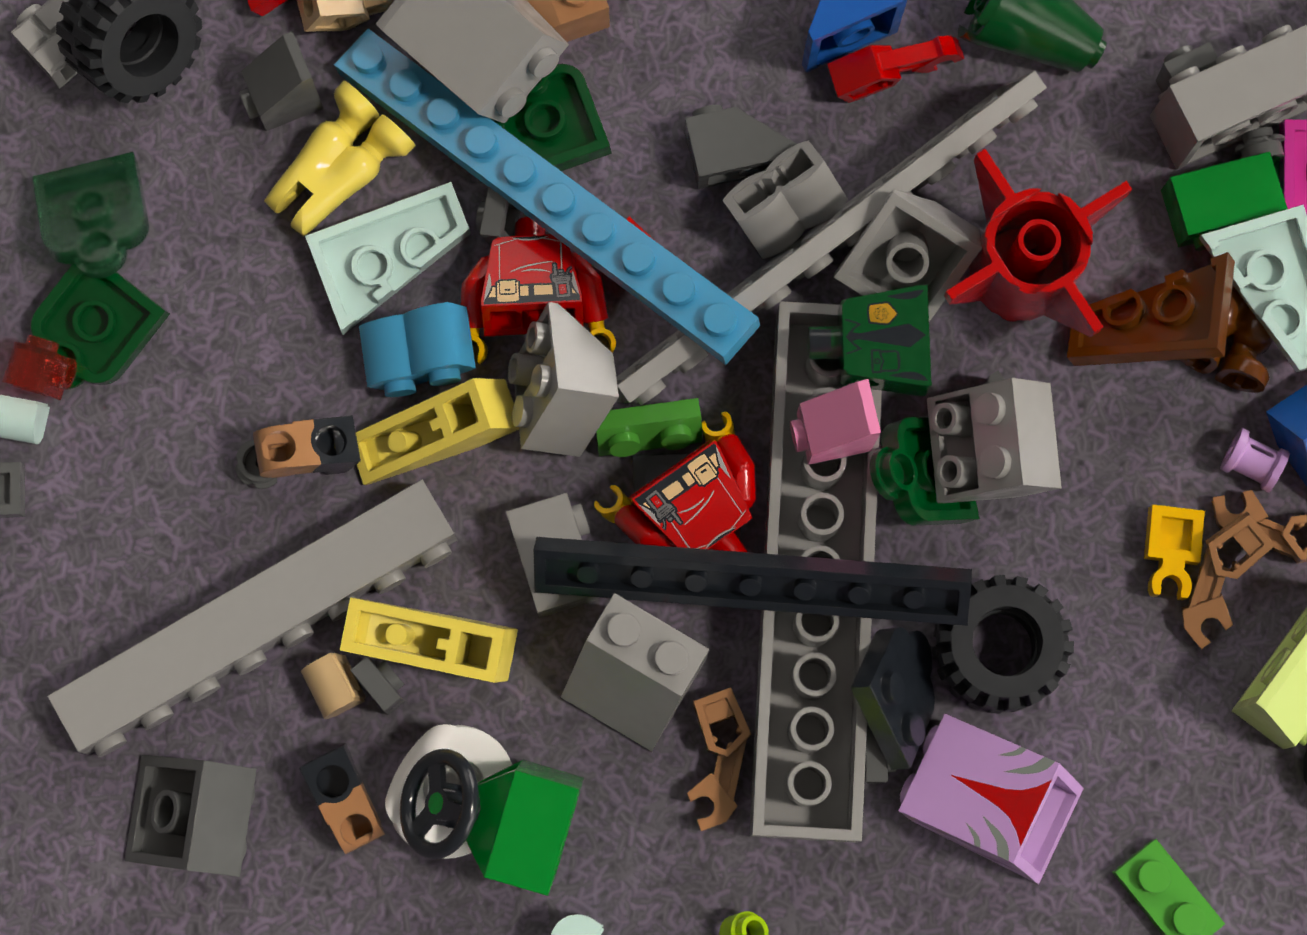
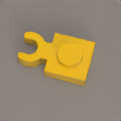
(1174, 540)

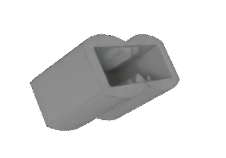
(785, 199)

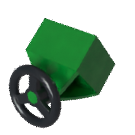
(509, 820)

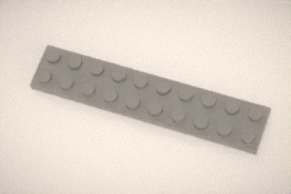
(810, 252)

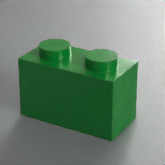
(1221, 197)

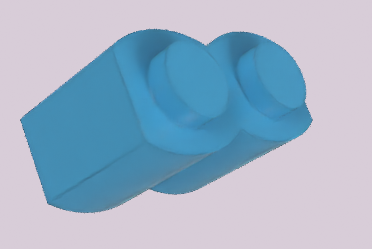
(417, 348)

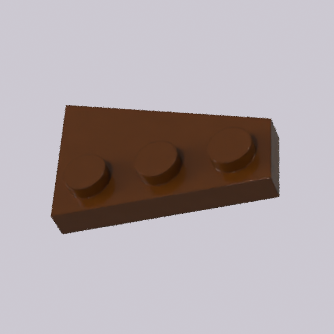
(1164, 322)

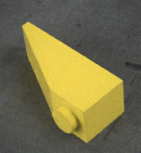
(436, 429)
(429, 640)

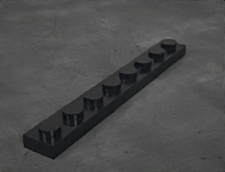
(752, 580)

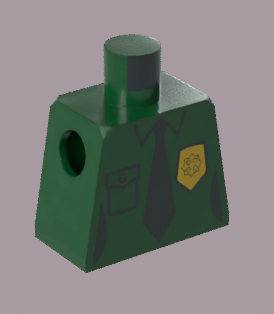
(880, 340)

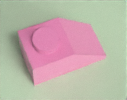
(836, 424)

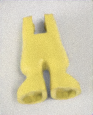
(333, 166)

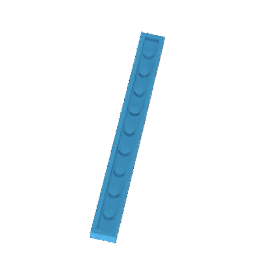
(549, 197)

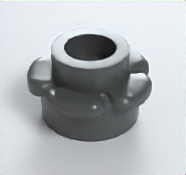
(1261, 141)
(247, 469)

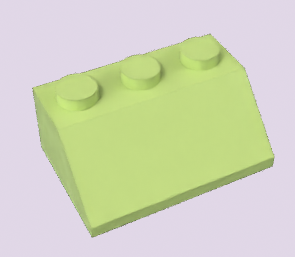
(1278, 694)

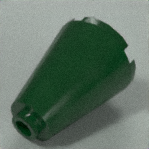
(1037, 30)

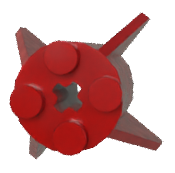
(1033, 252)

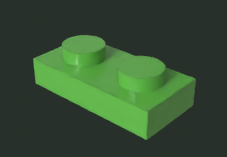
(650, 427)
(1166, 893)

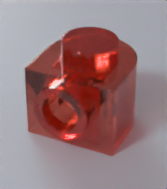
(39, 368)

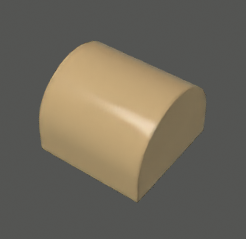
(333, 684)

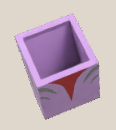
(991, 797)

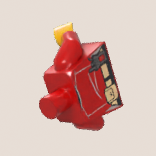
(519, 280)
(695, 500)

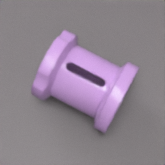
(1255, 460)

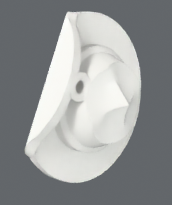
(476, 746)

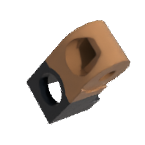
(307, 447)
(343, 798)

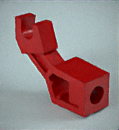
(880, 67)

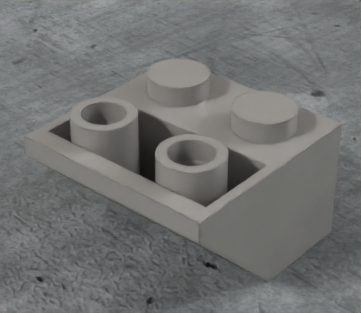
(561, 384)
(994, 441)

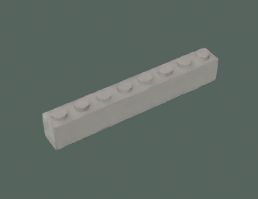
(253, 619)

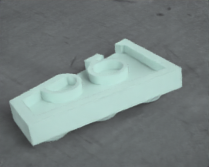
(385, 250)
(1271, 275)

